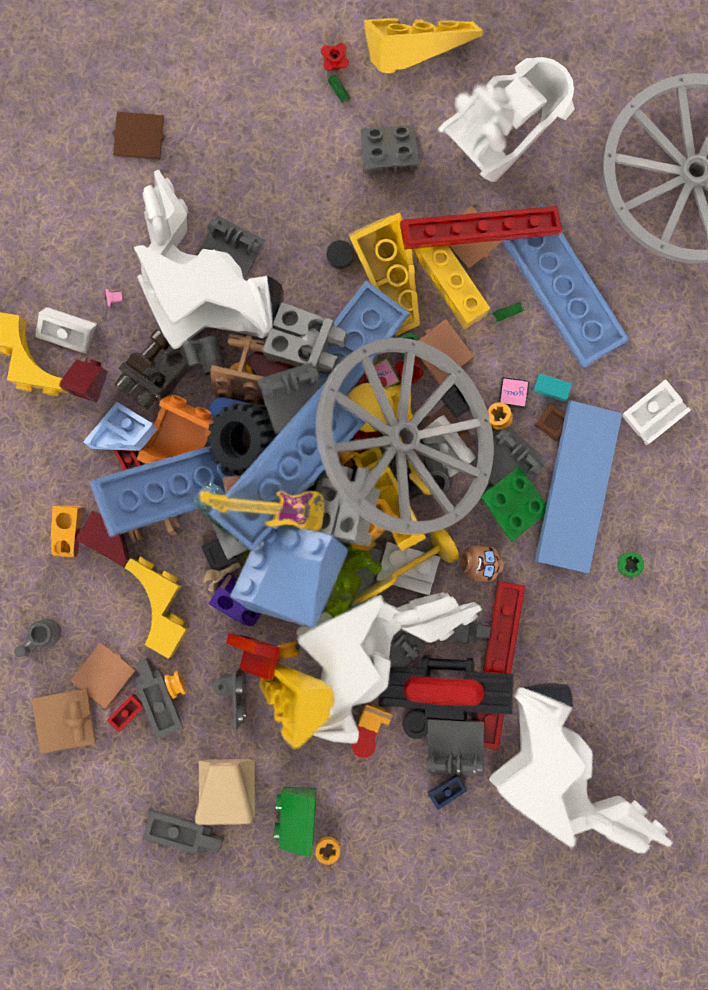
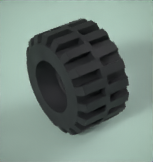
(228, 431)

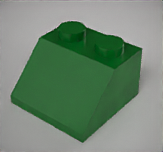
(296, 820)

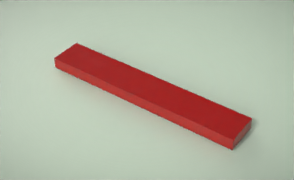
(480, 227)
(501, 649)

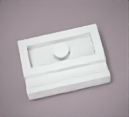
(656, 412)
(418, 578)

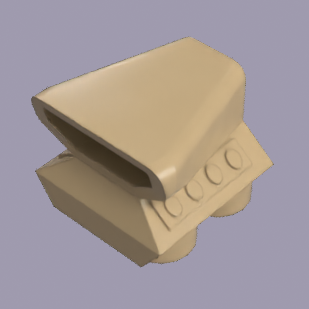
(226, 791)

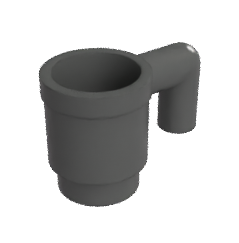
(204, 353)
(40, 634)

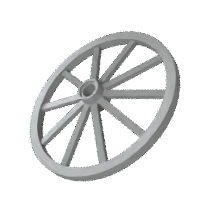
(684, 178)
(409, 433)

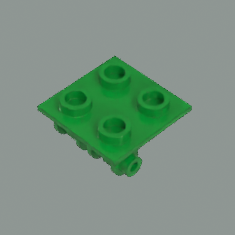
(514, 503)

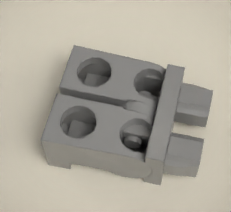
(303, 339)
(340, 518)

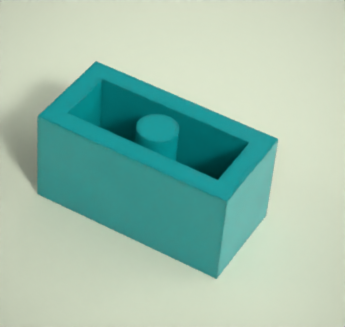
(552, 387)

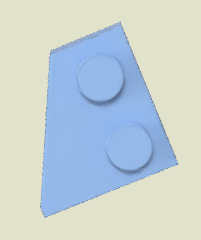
(121, 431)

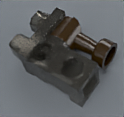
(155, 378)

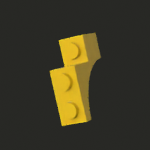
(23, 369)
(389, 491)
(165, 630)

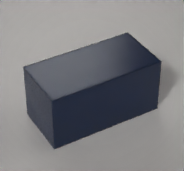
(447, 791)

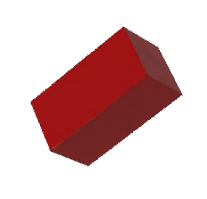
(127, 459)
(125, 713)

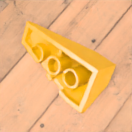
(401, 45)
(389, 265)
(298, 703)

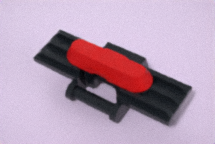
(448, 697)

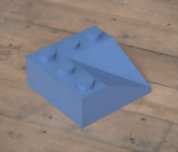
(290, 574)

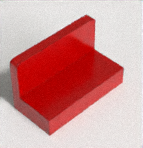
(258, 656)

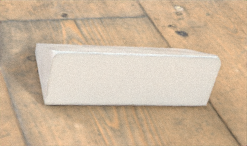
(65, 330)
(450, 444)

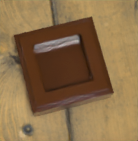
(551, 421)

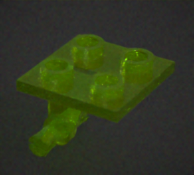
(347, 582)

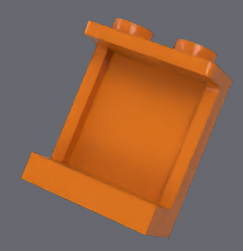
(179, 430)

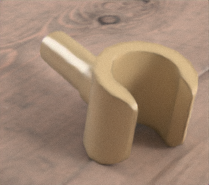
(216, 575)

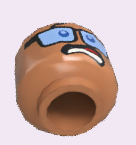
(481, 563)

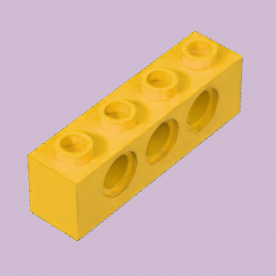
(453, 284)

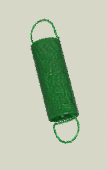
(338, 88)
(508, 311)

